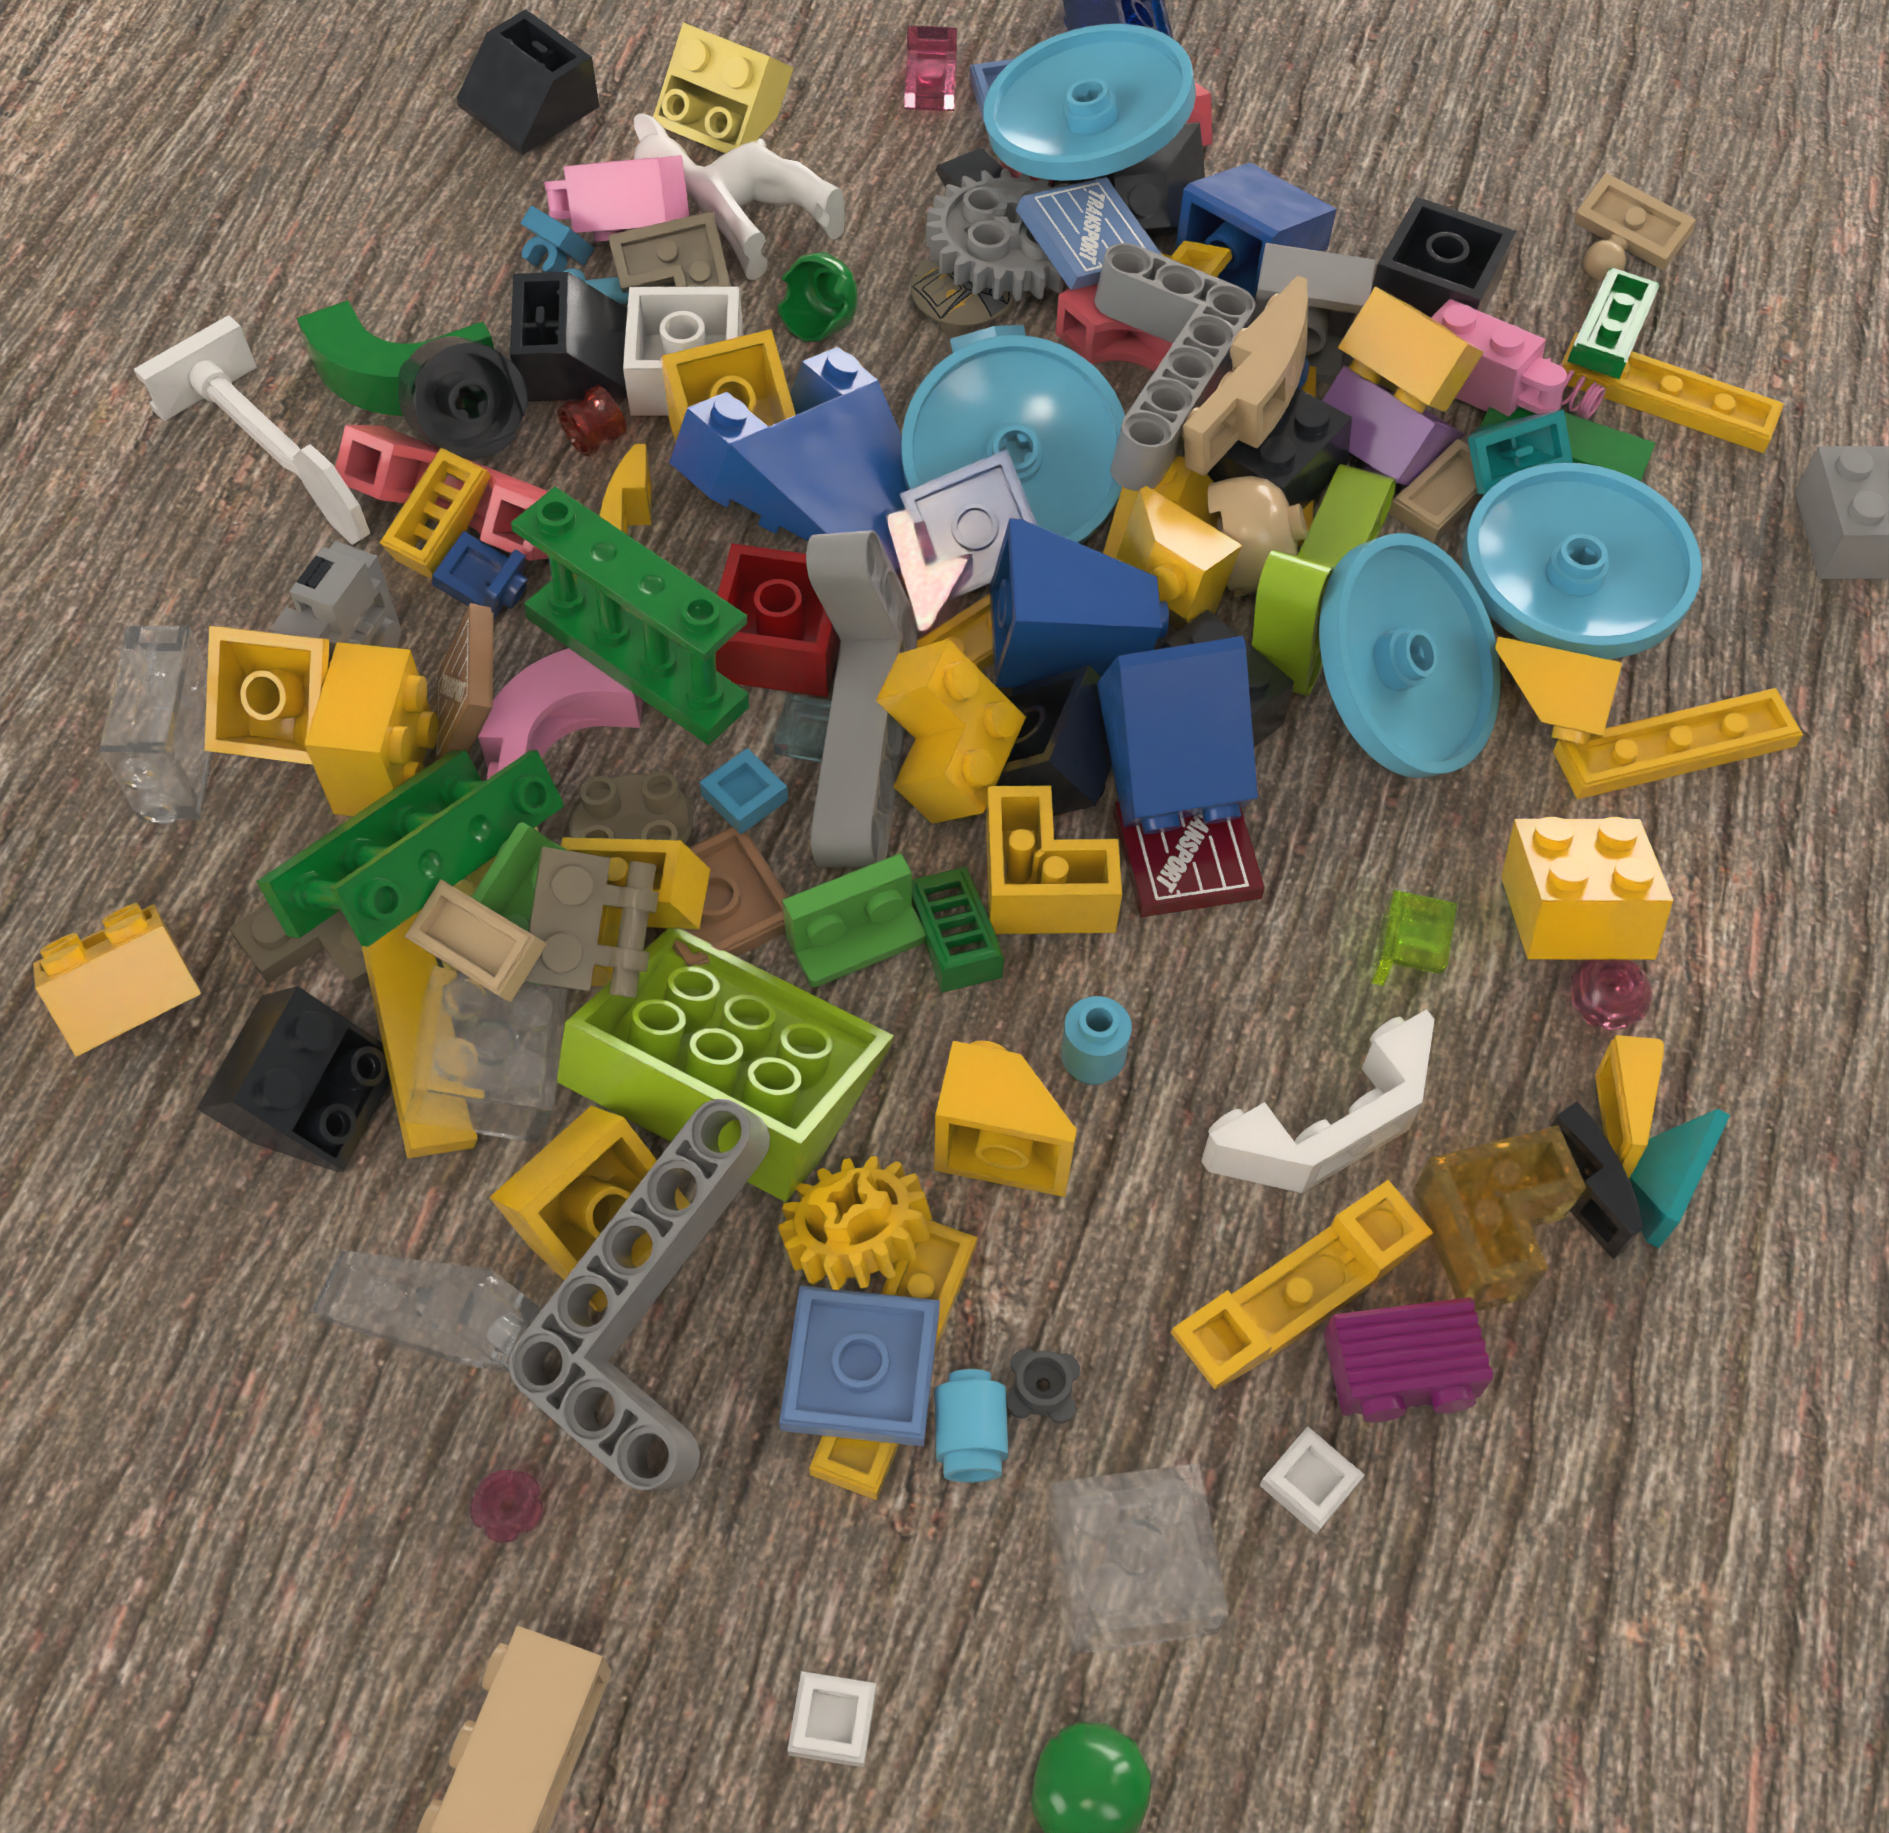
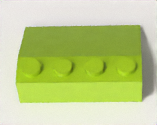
(729, 1037)

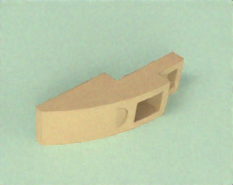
(1259, 389)

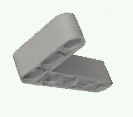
(1200, 320)
(862, 738)
(630, 1293)

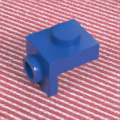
(481, 575)

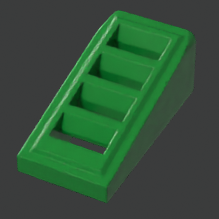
(965, 967)

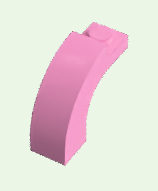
(550, 702)

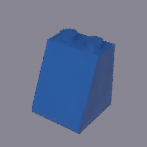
(1247, 210)
(1066, 607)
(1180, 733)

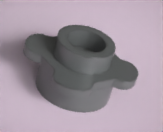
(1057, 1370)

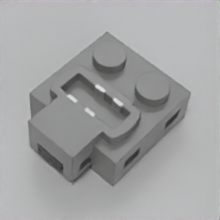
(342, 600)

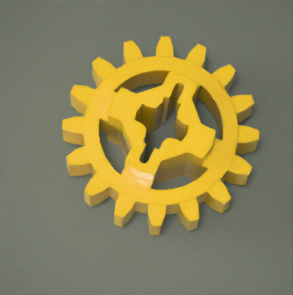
(862, 1223)

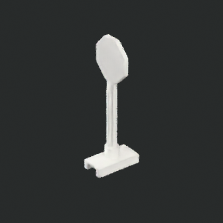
(205, 370)

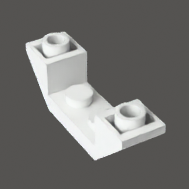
(1262, 1151)

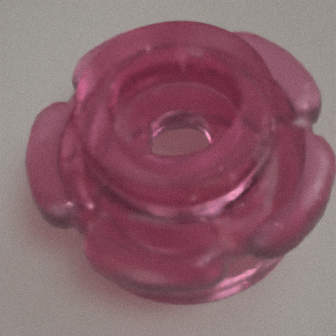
(493, 1491)

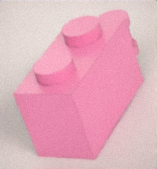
(619, 195)
(1511, 367)

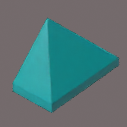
(1518, 445)
(1672, 1171)

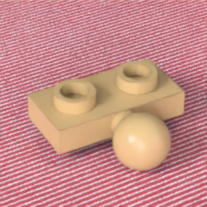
(1629, 223)

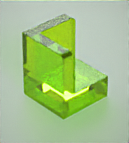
(1414, 935)

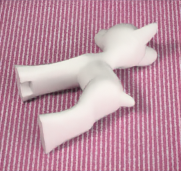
(738, 179)

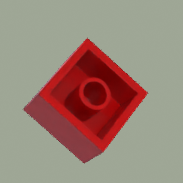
(787, 631)

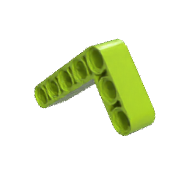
(1294, 586)

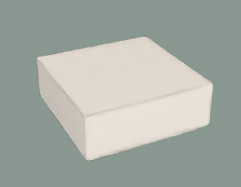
(1311, 1480)
(832, 1719)

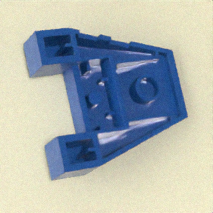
(812, 473)

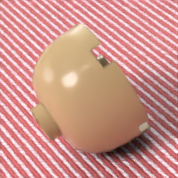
(1259, 520)

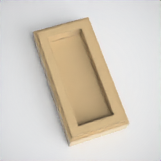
(1438, 494)
(476, 940)

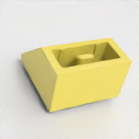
(720, 90)

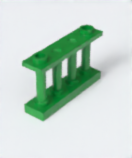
(617, 641)
(399, 847)

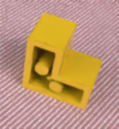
(1408, 351)
(958, 727)
(679, 880)
(1043, 881)

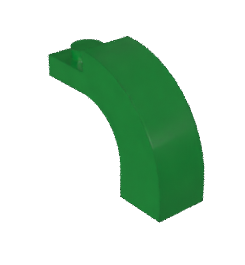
(360, 364)

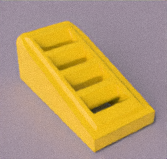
(411, 520)
(1627, 1094)

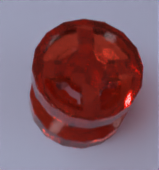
(591, 420)

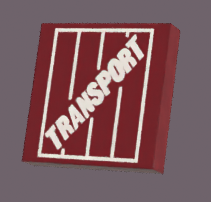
(1190, 865)

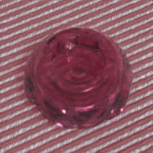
(1607, 1008)

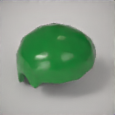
(818, 297)
(1091, 1782)

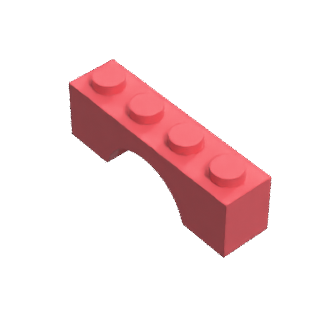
(1101, 337)
(392, 463)

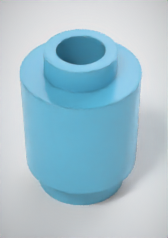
(1095, 1040)
(971, 1426)

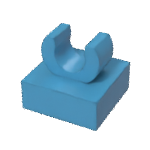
(554, 239)
(743, 791)

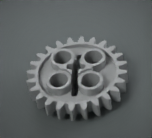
(986, 241)

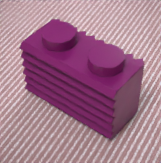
(1408, 1359)

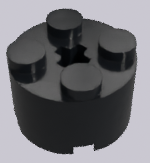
(491, 411)

